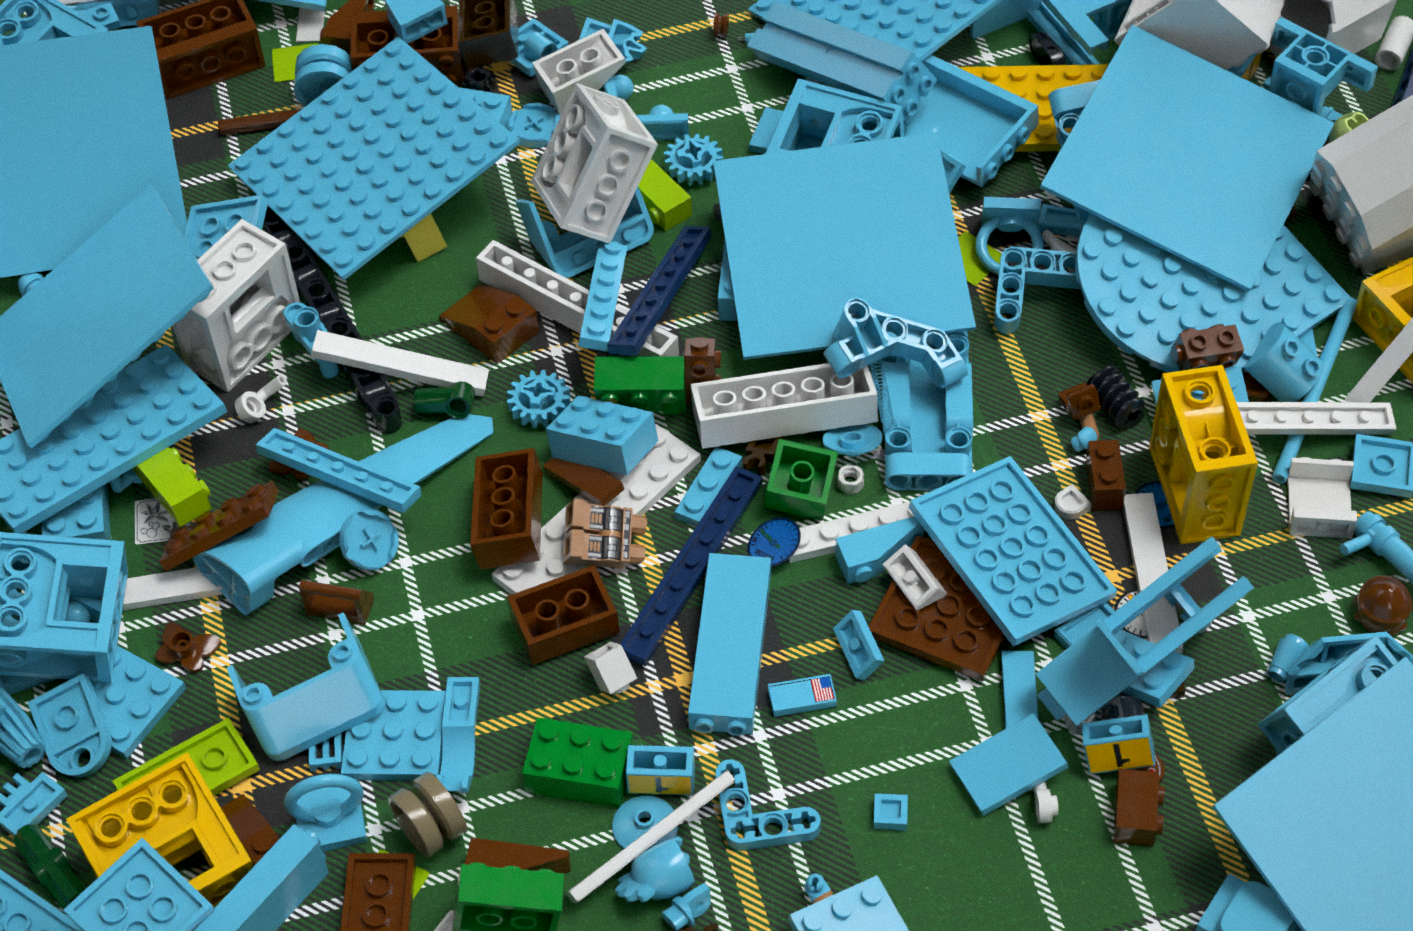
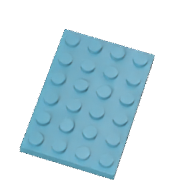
(1012, 550)

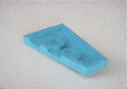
(853, 909)

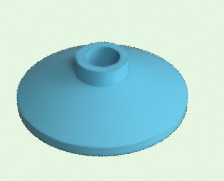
(852, 439)
(626, 821)

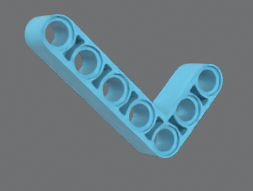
(1028, 274)

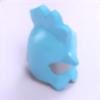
(657, 873)

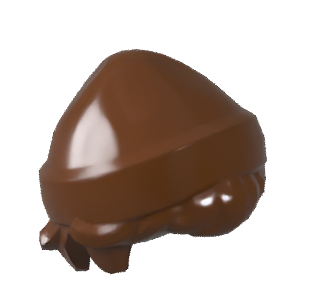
(1383, 605)

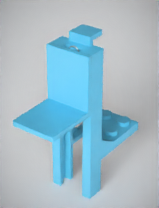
(1063, 21)
(1100, 667)

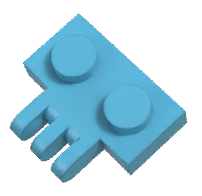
(29, 801)

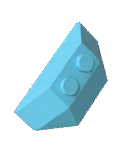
(1328, 650)

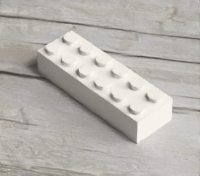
(781, 404)

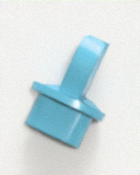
(688, 907)

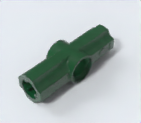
(48, 864)

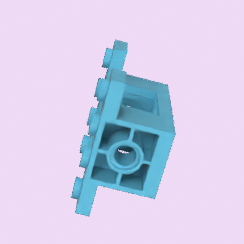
(1313, 69)

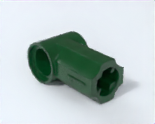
(444, 400)

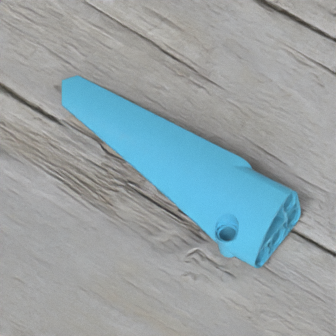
(311, 520)

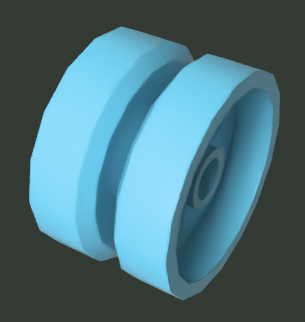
(318, 70)

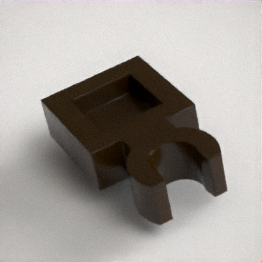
(759, 453)

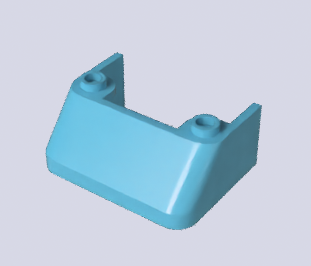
(574, 252)
(315, 707)

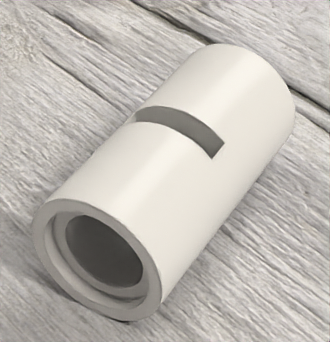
(1395, 43)

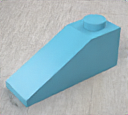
(865, 551)

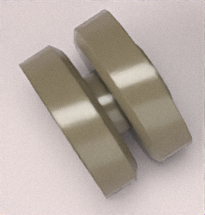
(427, 814)

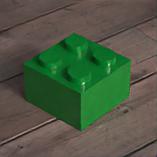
(800, 479)

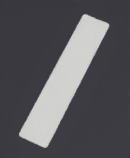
(1384, 367)

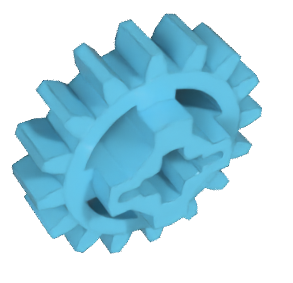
(692, 159)
(538, 398)

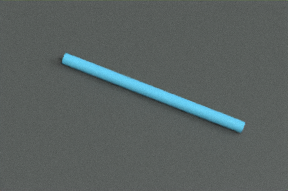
(1328, 356)

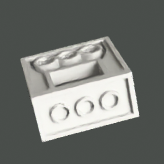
(593, 163)
(239, 316)

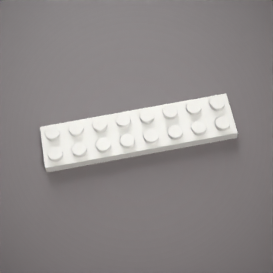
(643, 487)

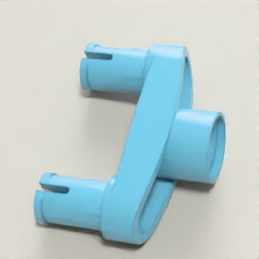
(304, 324)

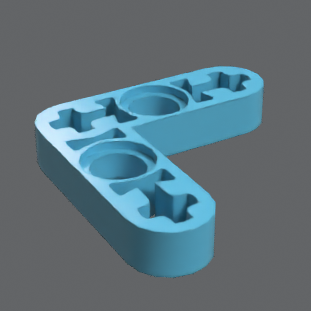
(746, 820)

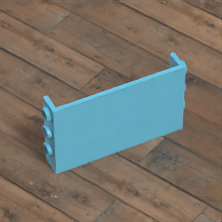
(973, 120)

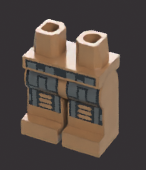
(602, 535)

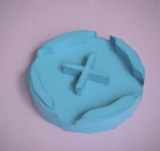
(533, 124)
(368, 539)

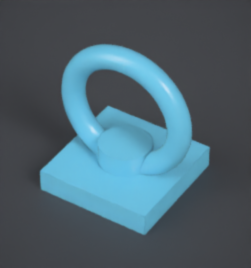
(1007, 216)
(329, 808)

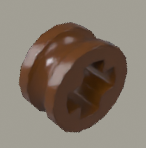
(721, 24)

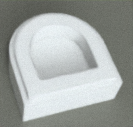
(1071, 503)

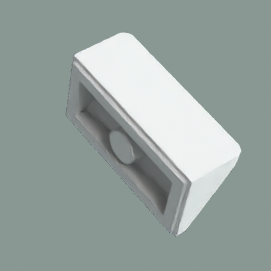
(914, 577)

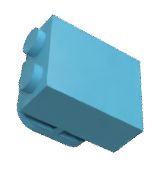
(1246, 908)

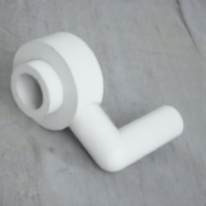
(251, 405)
(1045, 804)

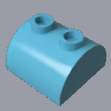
(1285, 364)

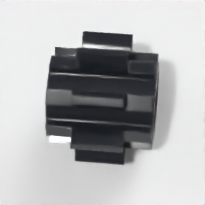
(479, 80)

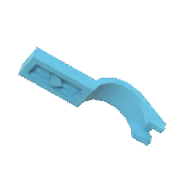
(459, 733)

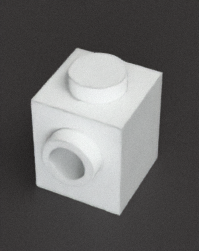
(611, 668)

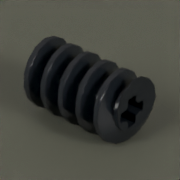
(1118, 398)

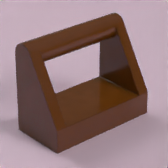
(331, 600)

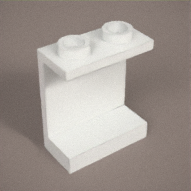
(1320, 498)

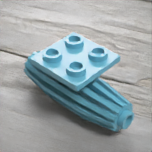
(17, 734)

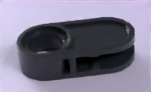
(1045, 49)

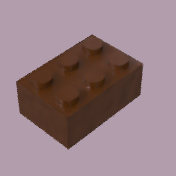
(563, 614)

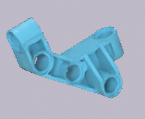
(864, 339)

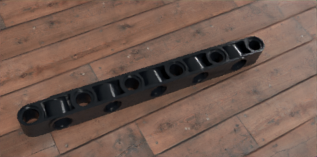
(316, 292)

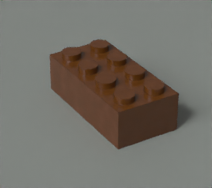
(507, 509)

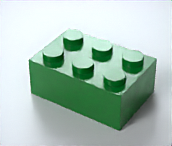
(642, 382)
(577, 762)
(507, 899)

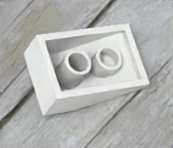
(584, 62)

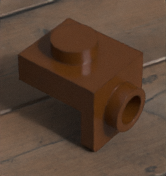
(1080, 400)

